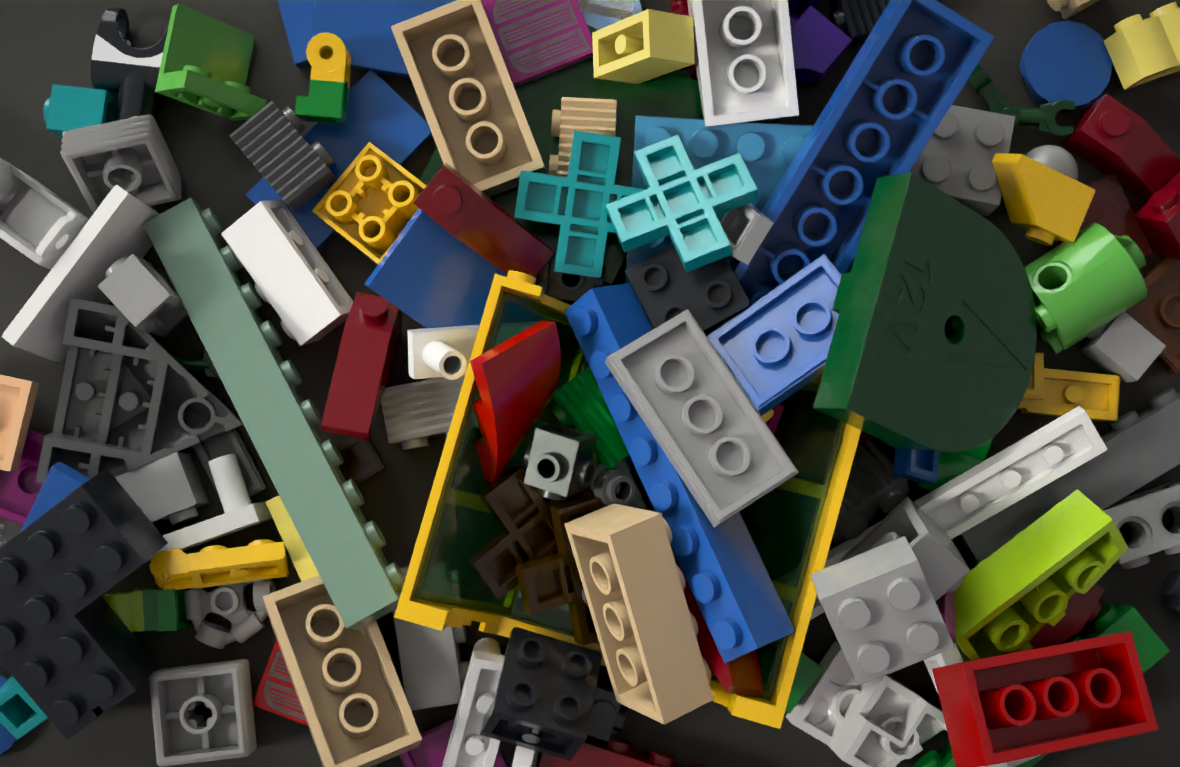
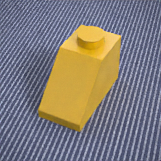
(1041, 198)

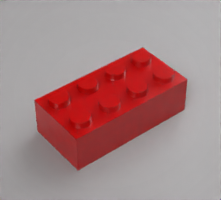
(1044, 700)

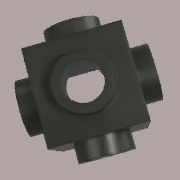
(560, 461)

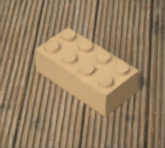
(468, 95)
(640, 611)
(341, 679)

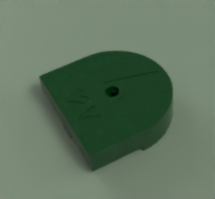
(929, 324)

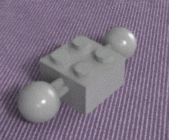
(962, 155)

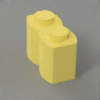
(1146, 47)

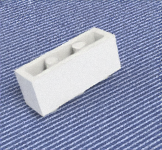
(288, 271)

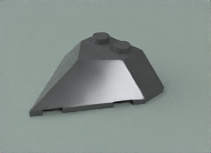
(124, 398)

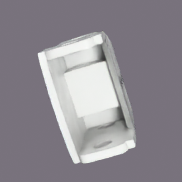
(35, 217)

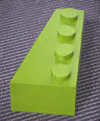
(1034, 578)

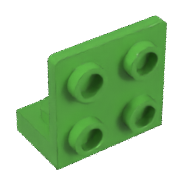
(208, 65)

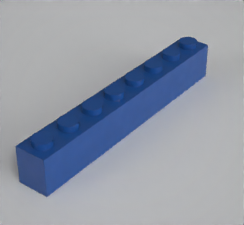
(717, 561)

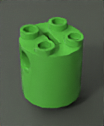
(1085, 285)

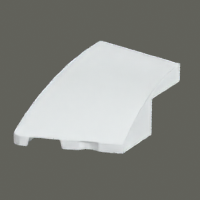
(866, 722)

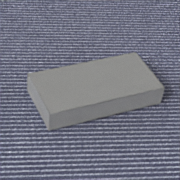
(745, 231)

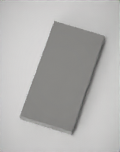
(701, 417)

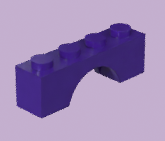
(815, 45)

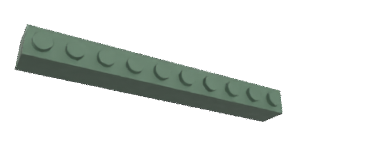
(276, 416)

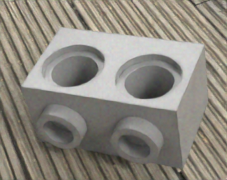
(144, 295)
(1144, 516)

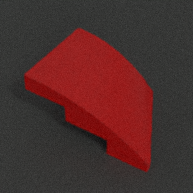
(514, 390)

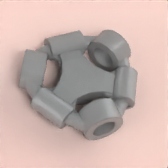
(230, 603)

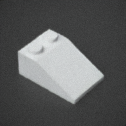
(744, 60)

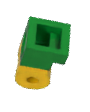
(328, 81)

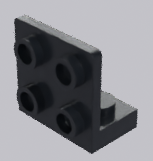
(667, 290)
(543, 695)

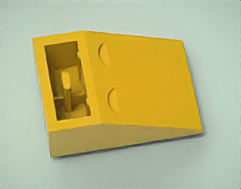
(371, 202)

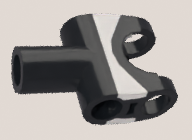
(126, 69)

